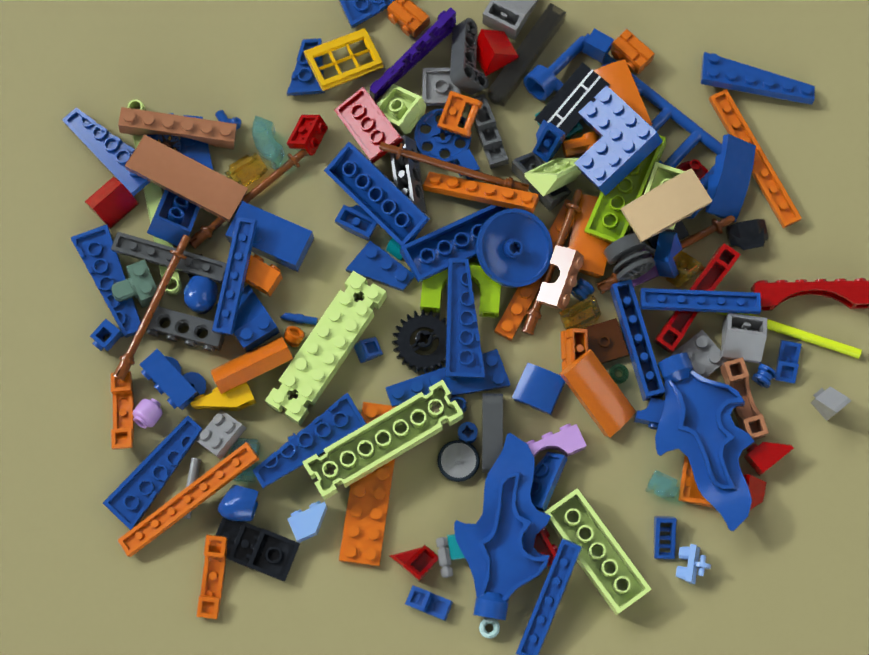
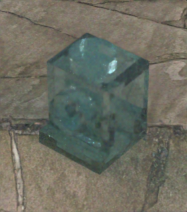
(662, 485)

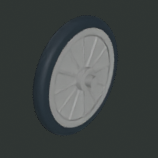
(458, 460)

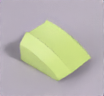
(402, 108)

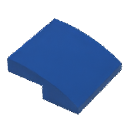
(539, 388)

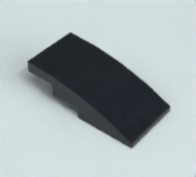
(258, 548)

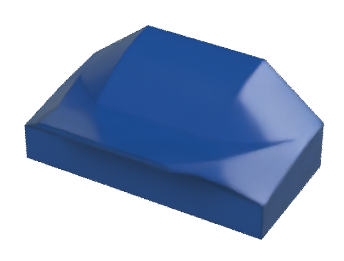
(548, 141)
(356, 221)

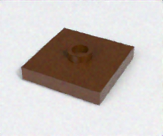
(607, 341)

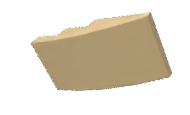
(666, 205)

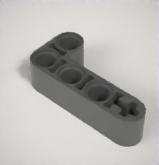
(463, 59)
(491, 429)

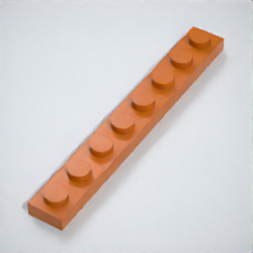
(762, 169)
(525, 295)
(188, 499)

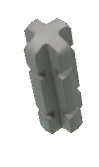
(444, 557)

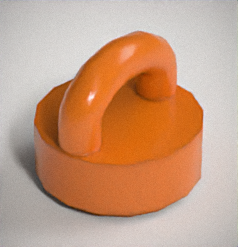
(293, 336)

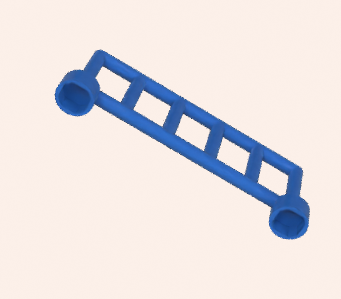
(543, 82)

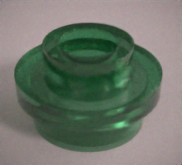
(619, 367)

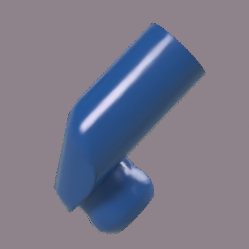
(221, 116)

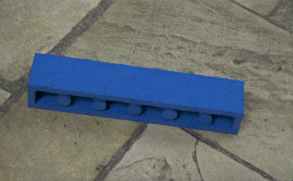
(637, 340)

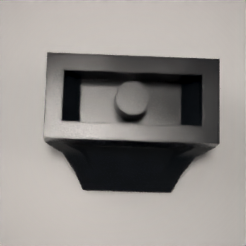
(747, 234)

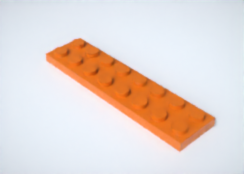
(367, 507)

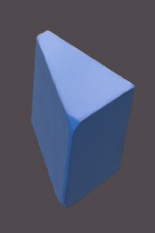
(368, 349)

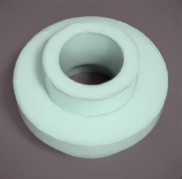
(496, 627)

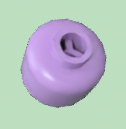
(147, 413)

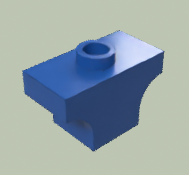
(652, 414)

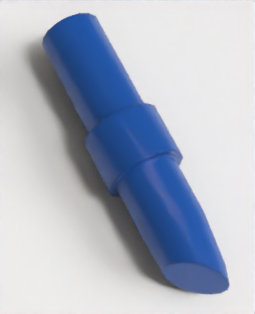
(300, 318)

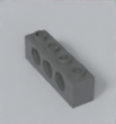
(408, 174)
(178, 320)

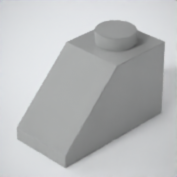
(829, 402)

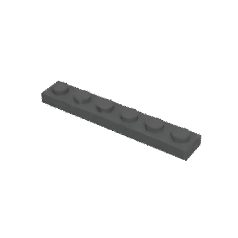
(161, 255)

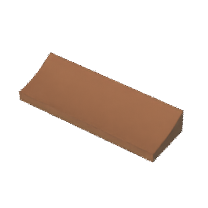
(186, 178)

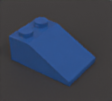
(173, 218)
(253, 321)

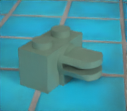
(138, 285)

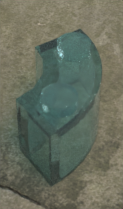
(268, 149)

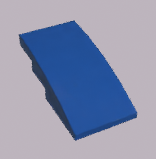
(731, 177)

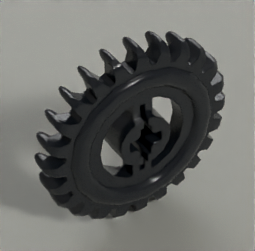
(408, 351)

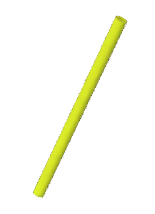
(810, 338)

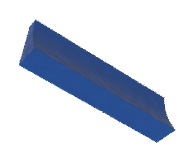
(377, 194)
(457, 240)

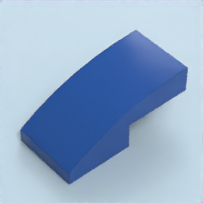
(787, 361)
(429, 603)

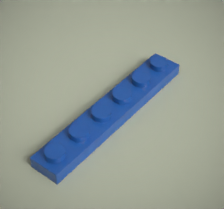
(234, 276)
(700, 301)
(549, 598)

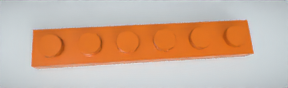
(480, 192)

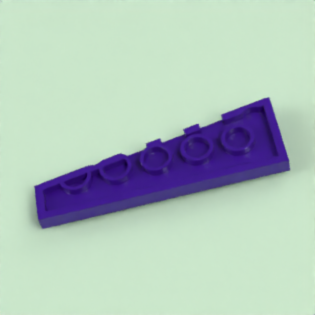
(415, 53)

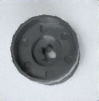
(629, 257)

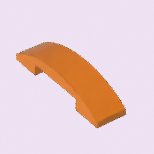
(123, 406)
(213, 576)

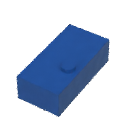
(275, 237)

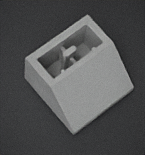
(743, 337)

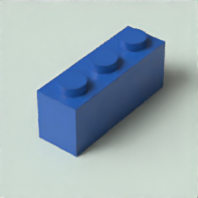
(168, 380)

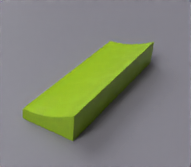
(606, 218)

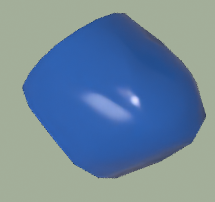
(200, 294)
(239, 504)

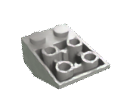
(508, 15)

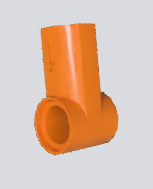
(580, 145)

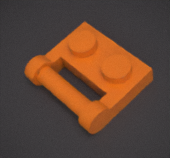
(453, 113)

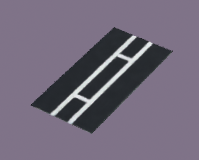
(571, 98)

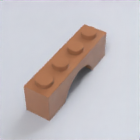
(748, 416)

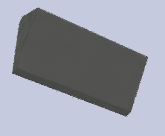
(528, 162)

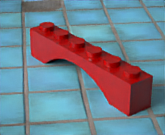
(708, 280)
(850, 293)

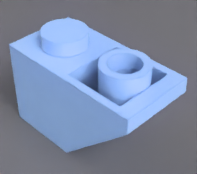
(307, 523)

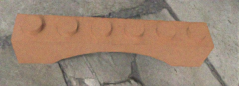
(148, 122)

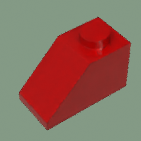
(765, 455)

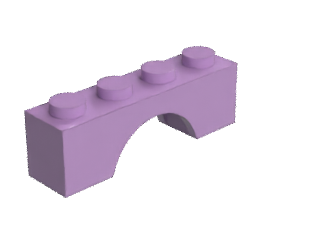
(567, 441)

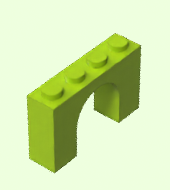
(489, 292)

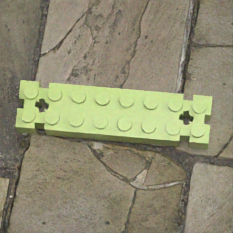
(326, 348)
(383, 439)

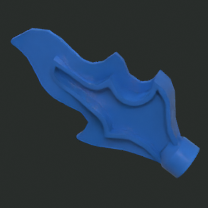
(701, 426)
(504, 537)

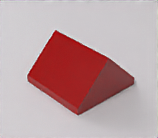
(494, 50)
(112, 202)

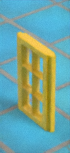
(351, 74)

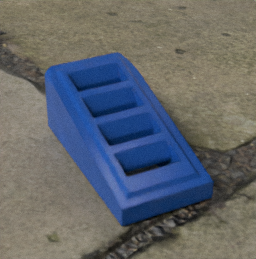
(657, 537)

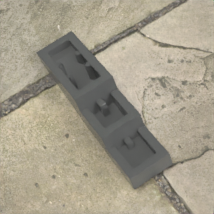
(489, 134)

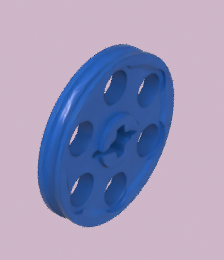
(434, 138)

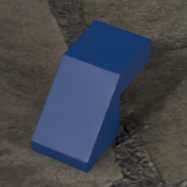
(667, 247)

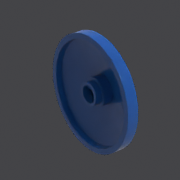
(514, 248)

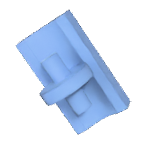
(690, 572)

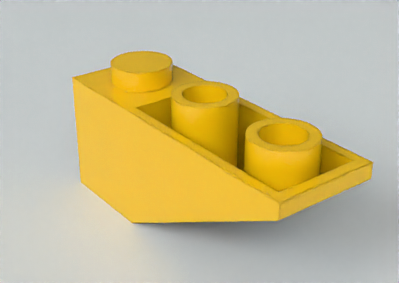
(231, 400)

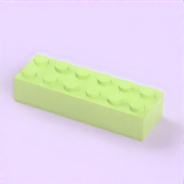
(601, 554)

